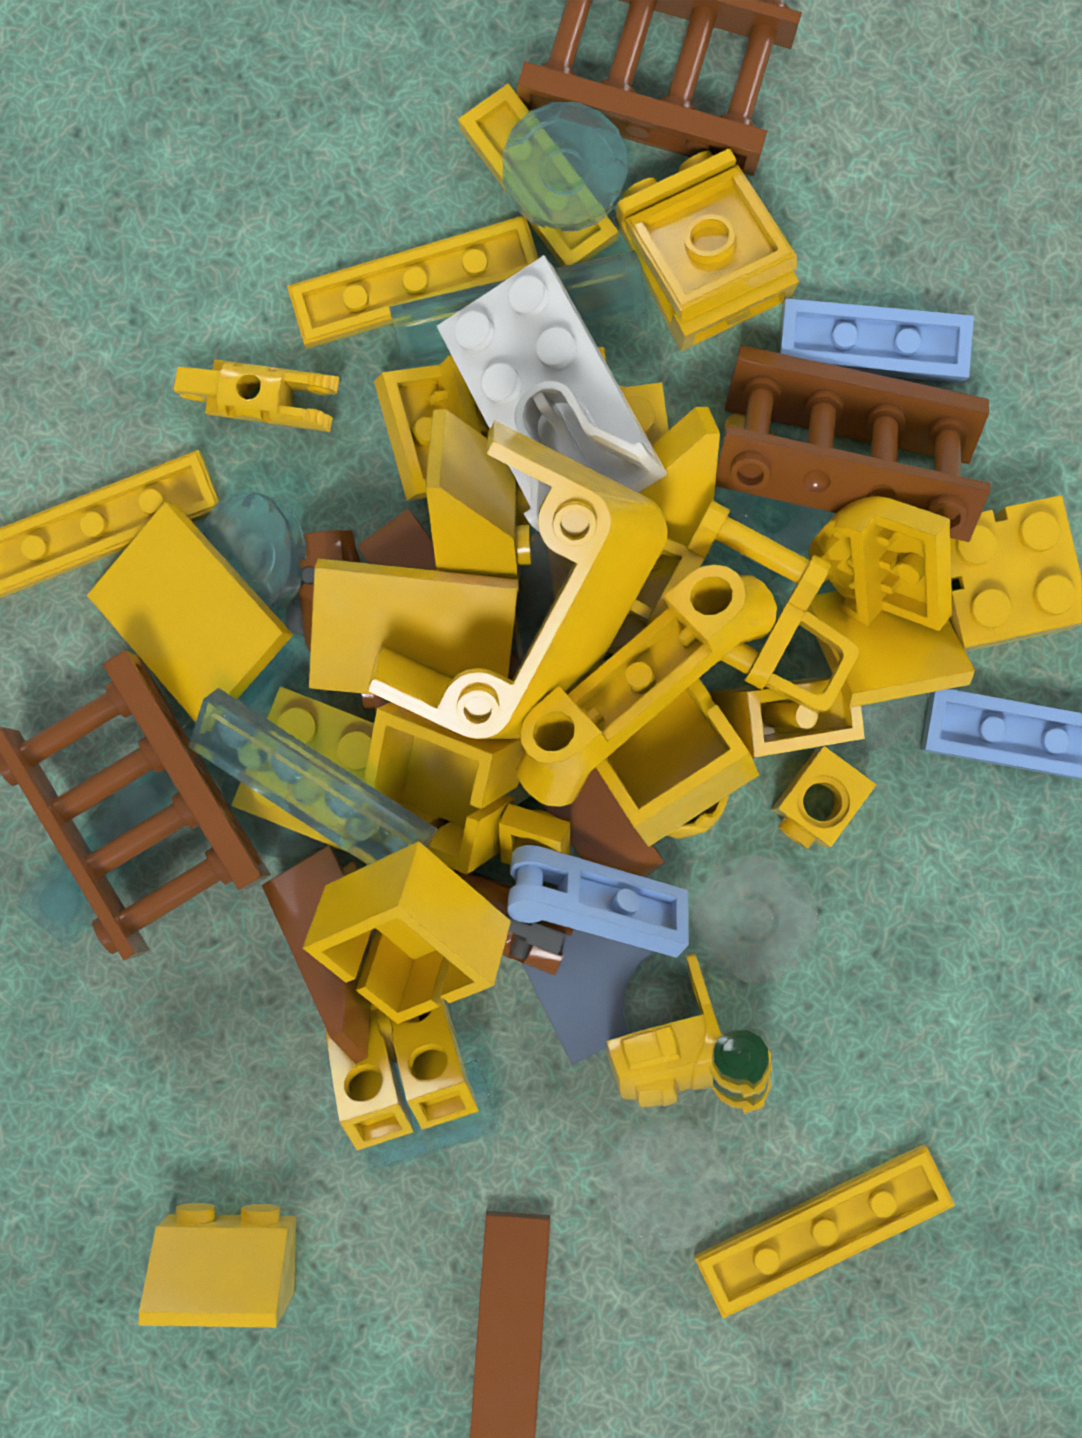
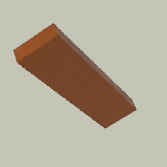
(510, 1325)

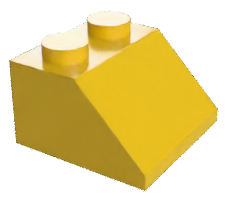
(474, 504)
(220, 1268)

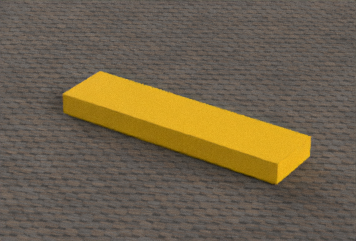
(361, 295)
(100, 522)
(824, 1230)

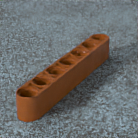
(597, 822)

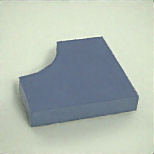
(587, 991)

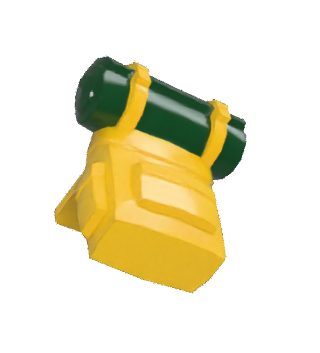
(694, 1056)

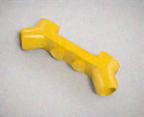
(577, 731)

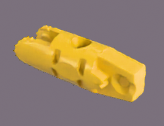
(230, 383)

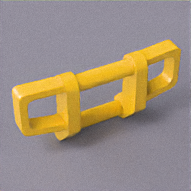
(809, 578)

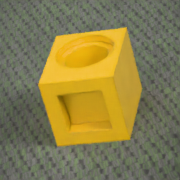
(848, 791)

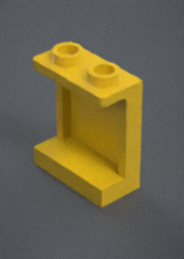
(650, 192)

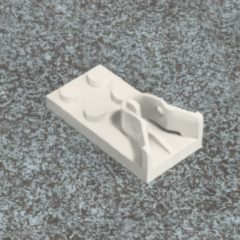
(545, 378)

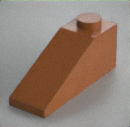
(294, 901)

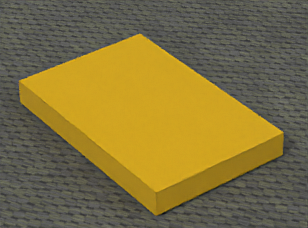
(188, 611)
(425, 615)

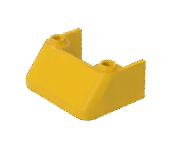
(614, 546)

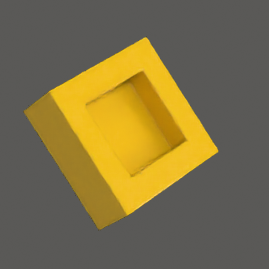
(531, 827)

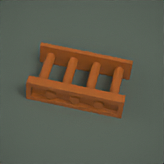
(672, 120)
(858, 407)
(194, 805)

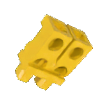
(430, 1069)

